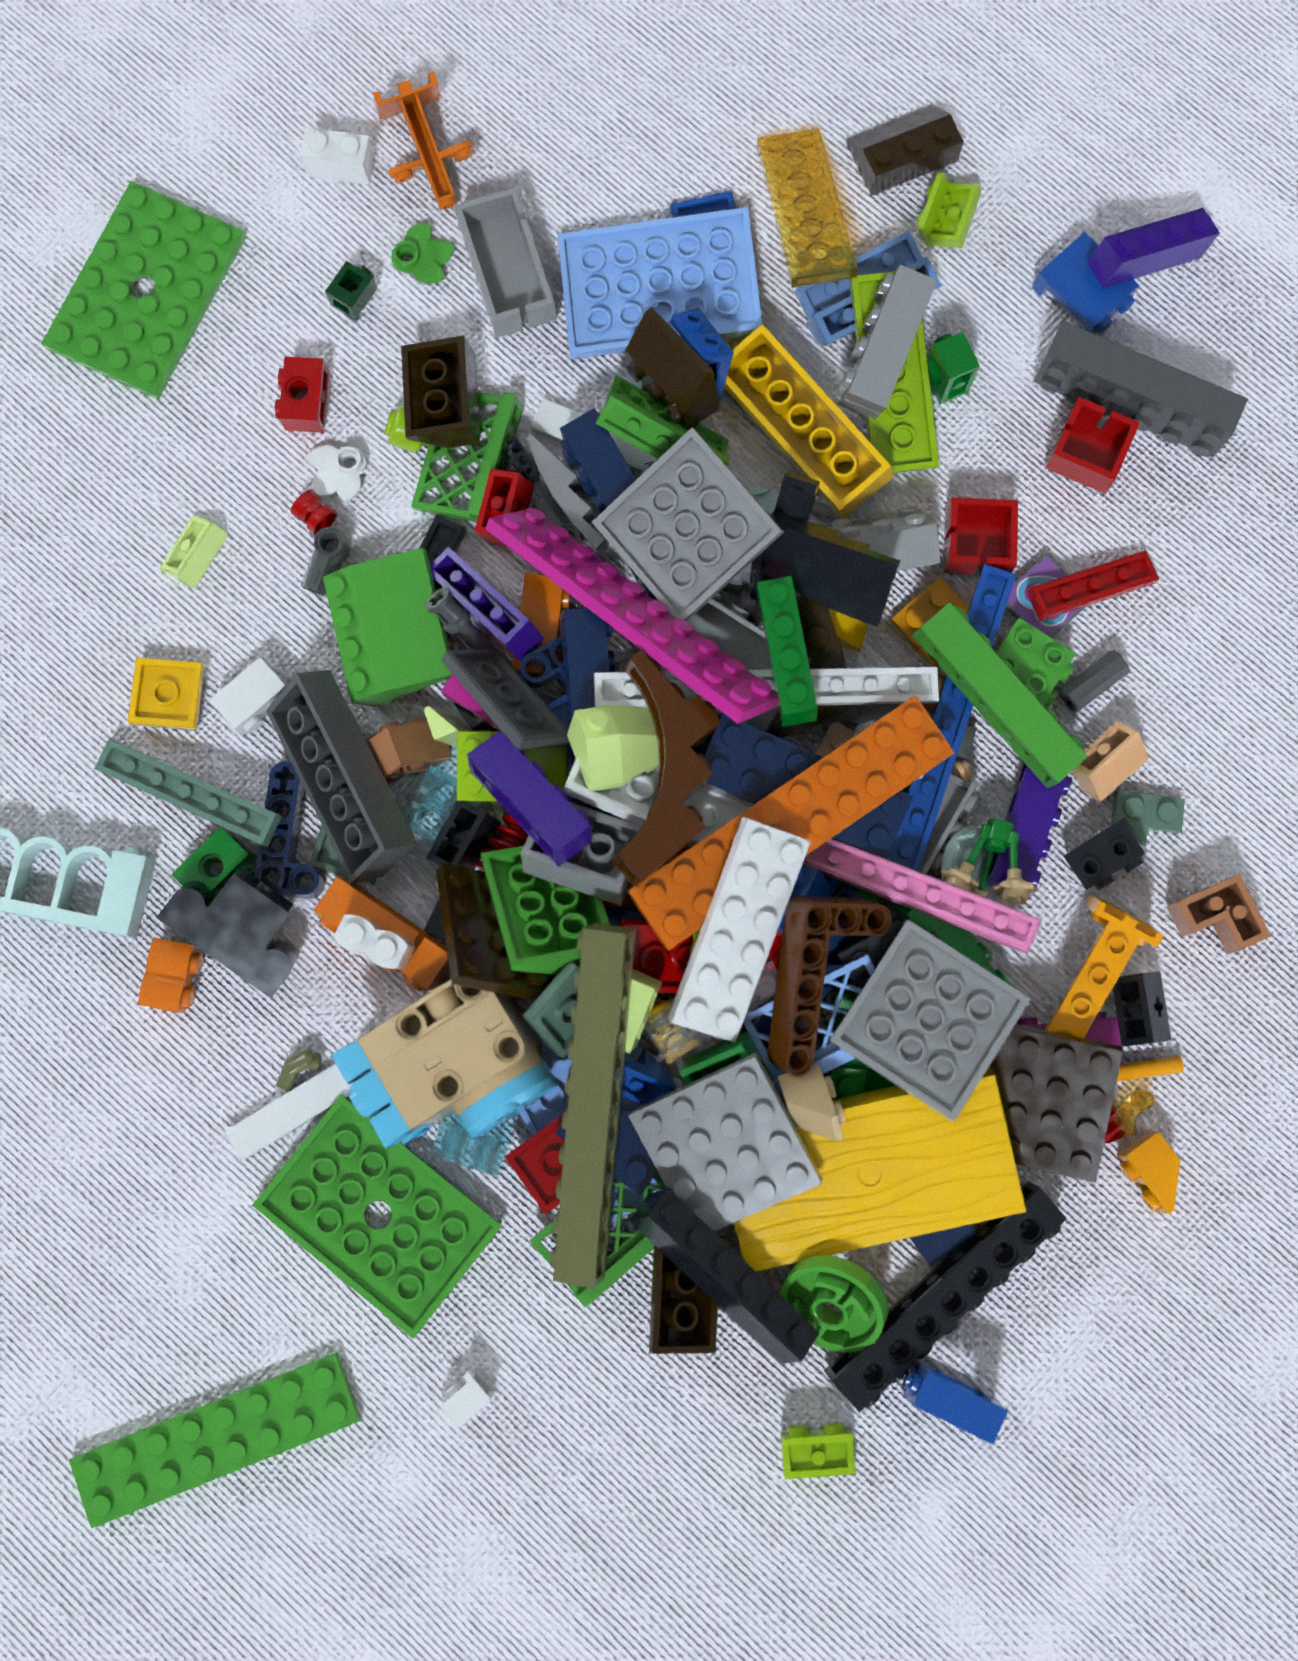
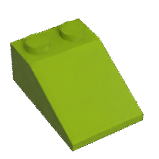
(551, 759)

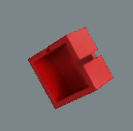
(1092, 453)
(980, 534)

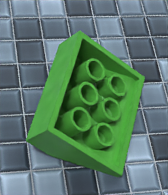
(383, 627)
(537, 916)

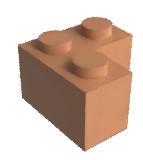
(406, 749)
(1227, 908)

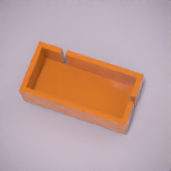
(429, 960)

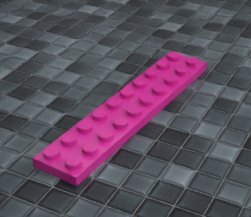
(635, 614)

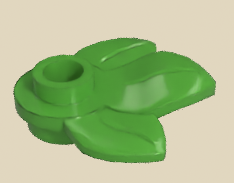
(427, 254)

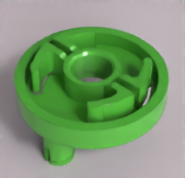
(845, 1285)

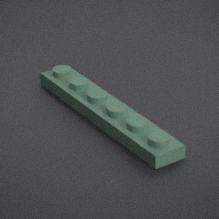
(188, 792)

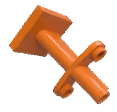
(410, 103)

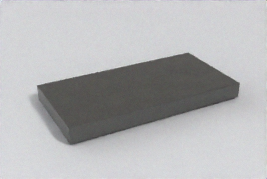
(506, 698)

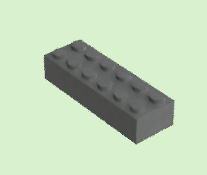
(1141, 388)
(340, 776)

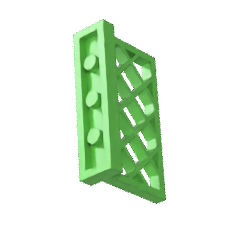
(645, 424)
(504, 425)
(620, 1259)

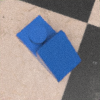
(645, 1079)

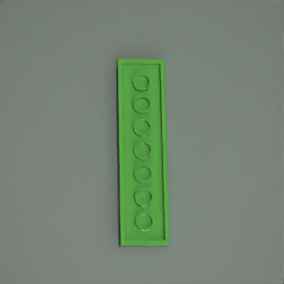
(214, 1440)

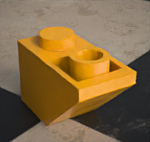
(1154, 1168)

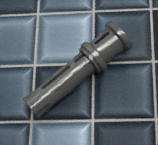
(456, 620)

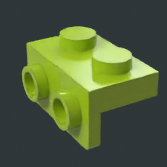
(948, 212)
(817, 1452)

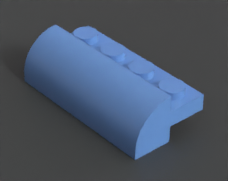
(830, 303)

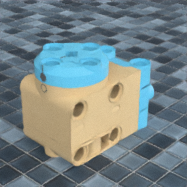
(443, 1057)

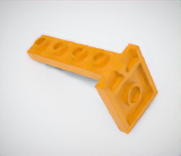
(1101, 967)

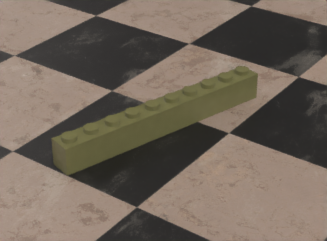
(592, 1104)

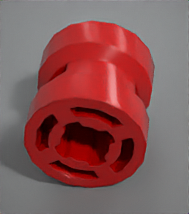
(313, 512)

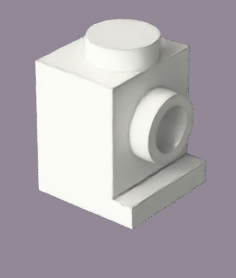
(464, 1399)

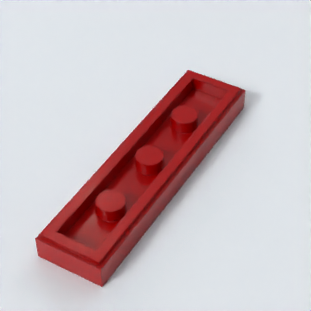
(1092, 585)

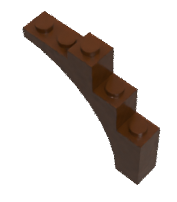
(681, 773)

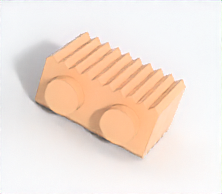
(1110, 761)

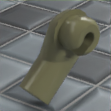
(295, 1064)

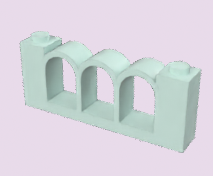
(122, 897)

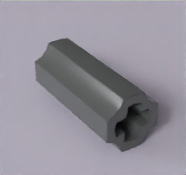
(1094, 681)

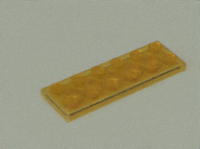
(806, 208)

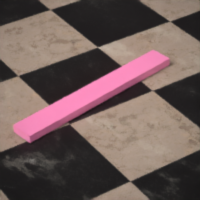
(925, 894)

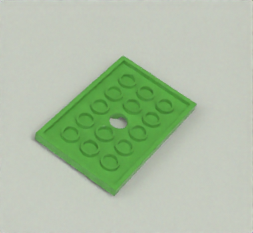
(144, 337)
(399, 1268)

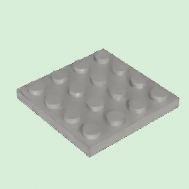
(687, 526)
(930, 1020)
(726, 1144)

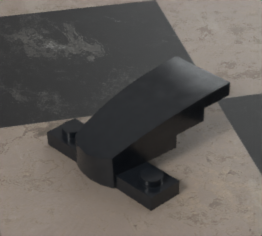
(821, 562)

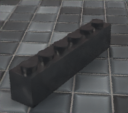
(724, 1276)

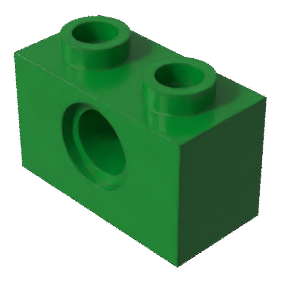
(951, 367)
(218, 847)

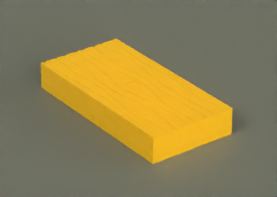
(892, 1178)

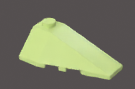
(613, 744)

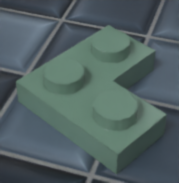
(1148, 812)

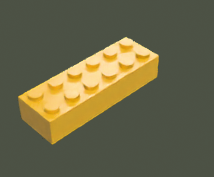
(805, 423)

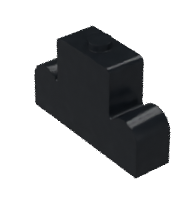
(236, 927)

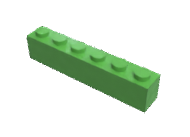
(1000, 695)

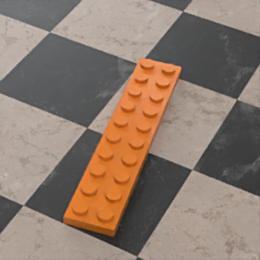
(810, 806)

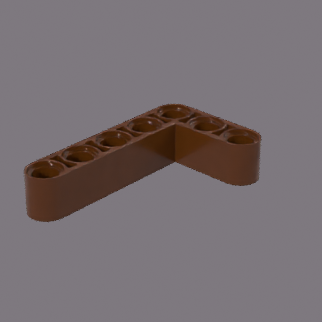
(798, 1008)

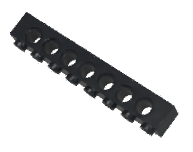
(927, 1296)

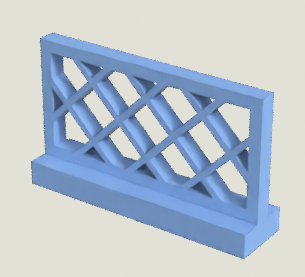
(828, 1054)

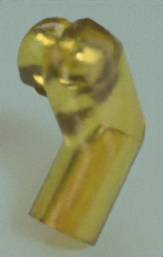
(1131, 1107)

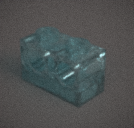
(426, 803)
(481, 1154)

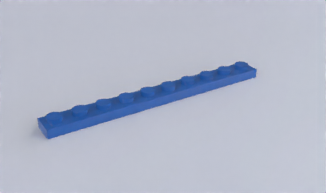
(951, 718)

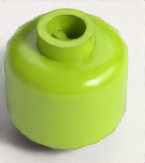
(396, 432)

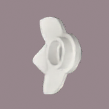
(332, 473)

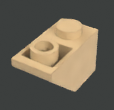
(811, 1104)

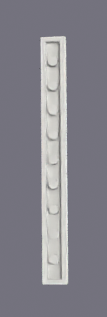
(830, 686)

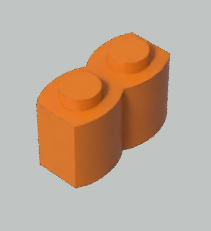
(170, 975)

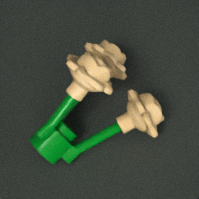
(998, 836)

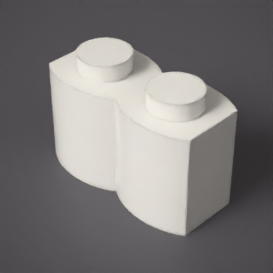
(380, 946)

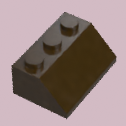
(906, 148)
(671, 371)
(441, 392)
(681, 1313)

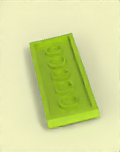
(906, 427)

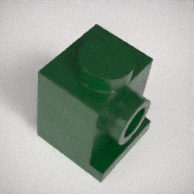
(347, 280)

